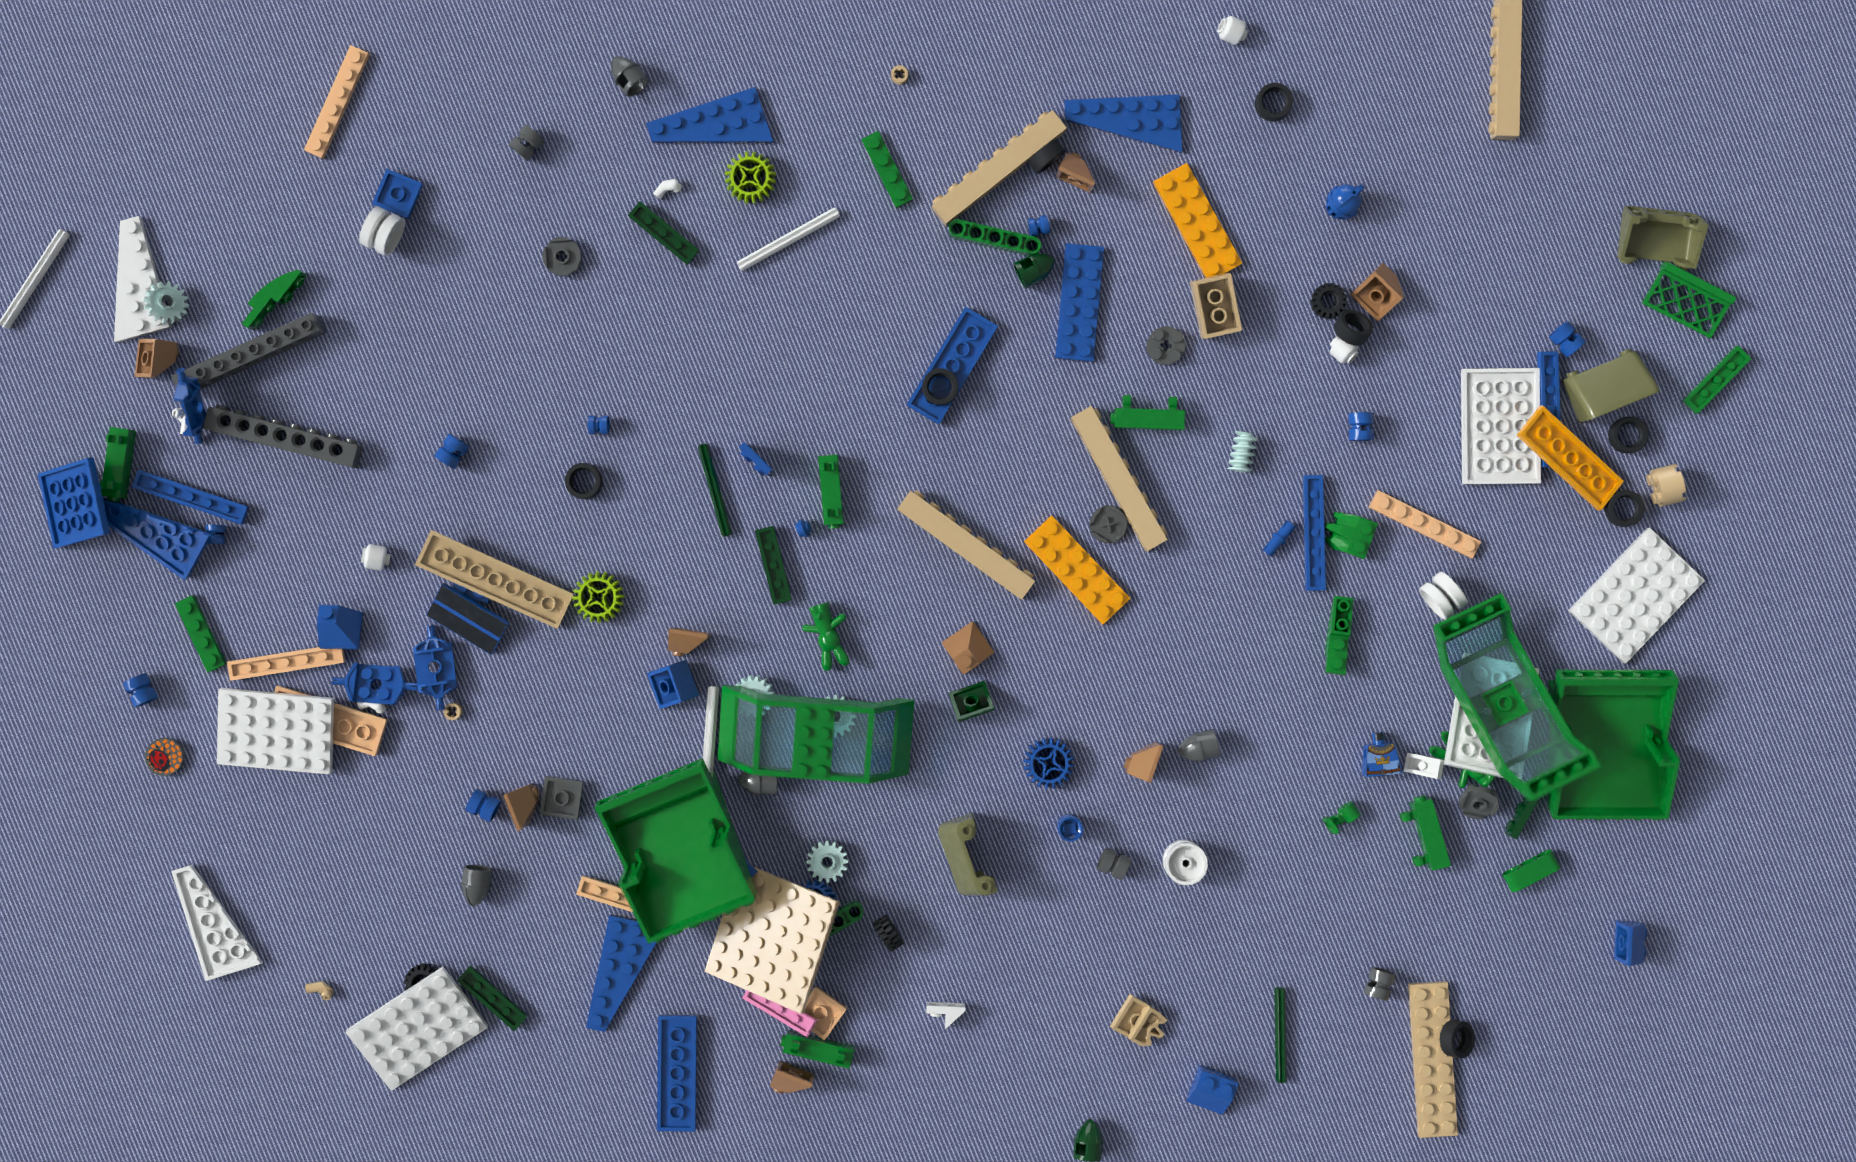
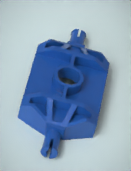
(191, 402)
(360, 680)
(442, 681)

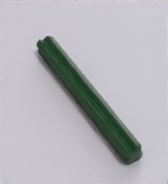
(714, 489)
(1280, 1034)

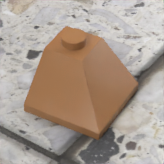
(1075, 172)
(1379, 292)
(154, 357)
(685, 641)
(967, 647)
(1144, 762)
(522, 804)
(790, 1078)

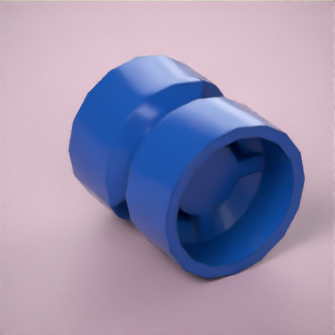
(1567, 339)
(1362, 419)
(451, 451)
(140, 690)
(483, 805)
(1069, 827)

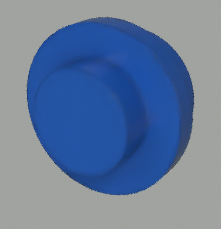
(803, 528)

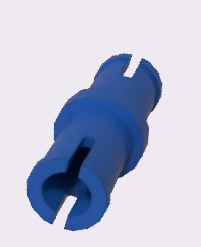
(1279, 538)

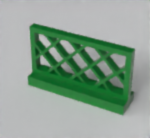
(1696, 284)

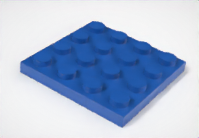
(73, 503)

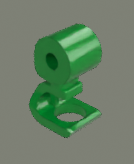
(1346, 813)

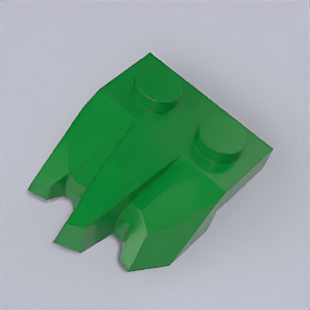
(1350, 534)

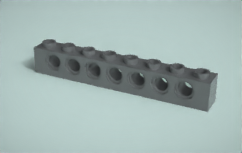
(255, 350)
(216, 418)

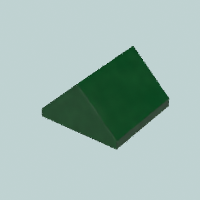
(971, 701)

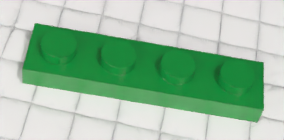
(887, 169)
(1716, 379)
(200, 633)

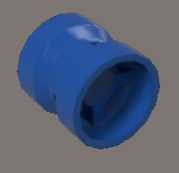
(1038, 225)
(598, 425)
(218, 537)

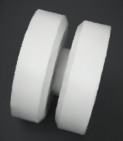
(382, 231)
(1443, 596)
(1176, 854)

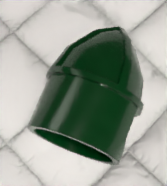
(1033, 269)
(1088, 1142)

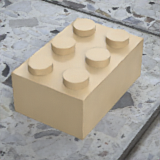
(1215, 306)

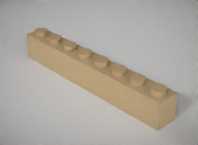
(1505, 69)
(998, 168)
(1118, 478)
(966, 545)

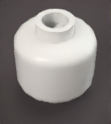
(1232, 30)
(1343, 351)
(375, 557)

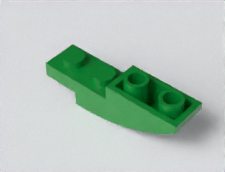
(279, 291)
(1338, 634)

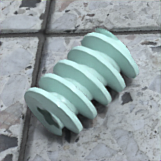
(1243, 452)

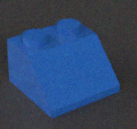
(673, 684)
(1630, 942)
(1212, 1090)

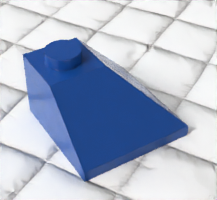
(339, 627)

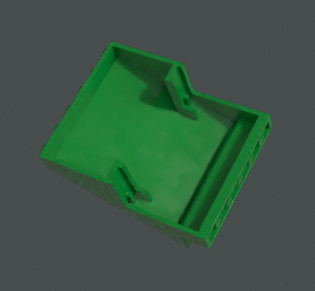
(1627, 727)
(677, 851)

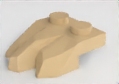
(1138, 1021)

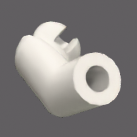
(667, 185)
(180, 415)
(380, 708)

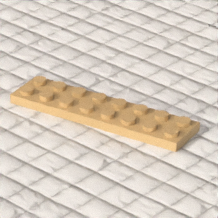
(494, 579)
(1431, 1066)

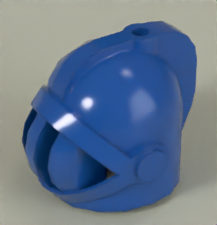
(1344, 201)

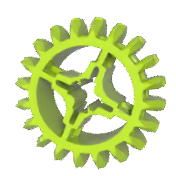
(738, 165)
(604, 604)

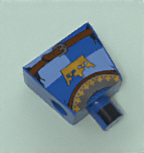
(1380, 757)

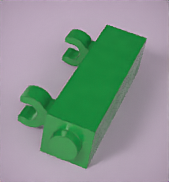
(1148, 418)
(117, 463)
(831, 491)
(1429, 833)
(817, 1049)

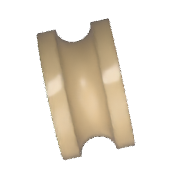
(899, 68)
(459, 711)

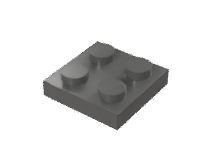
(561, 797)

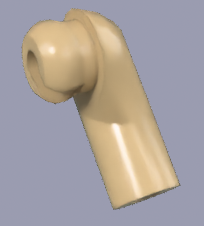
(321, 987)

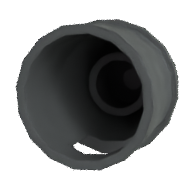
(628, 76)
(1200, 746)
(758, 784)
(476, 883)

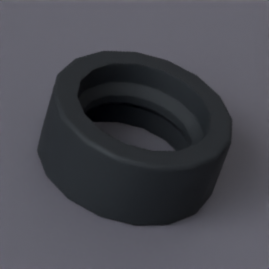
(1273, 117)
(1046, 156)
(1350, 335)
(940, 372)
(1641, 427)
(569, 481)
(1639, 508)
(1447, 1039)

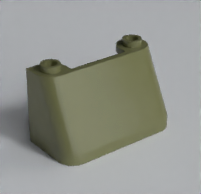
(1661, 236)
(1609, 386)
(952, 836)

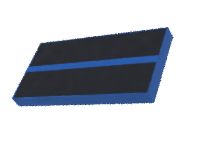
(467, 618)

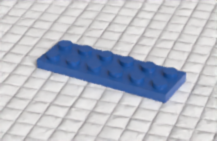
(1079, 302)
(958, 355)
(677, 1073)

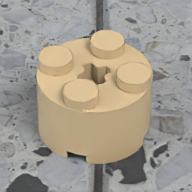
(1666, 485)

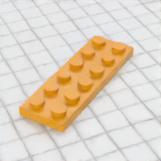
(1197, 222)
(1570, 458)
(1077, 570)

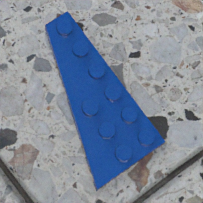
(1138, 118)
(718, 121)
(165, 540)
(619, 965)

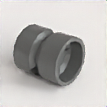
(530, 137)
(1112, 863)
(1379, 983)

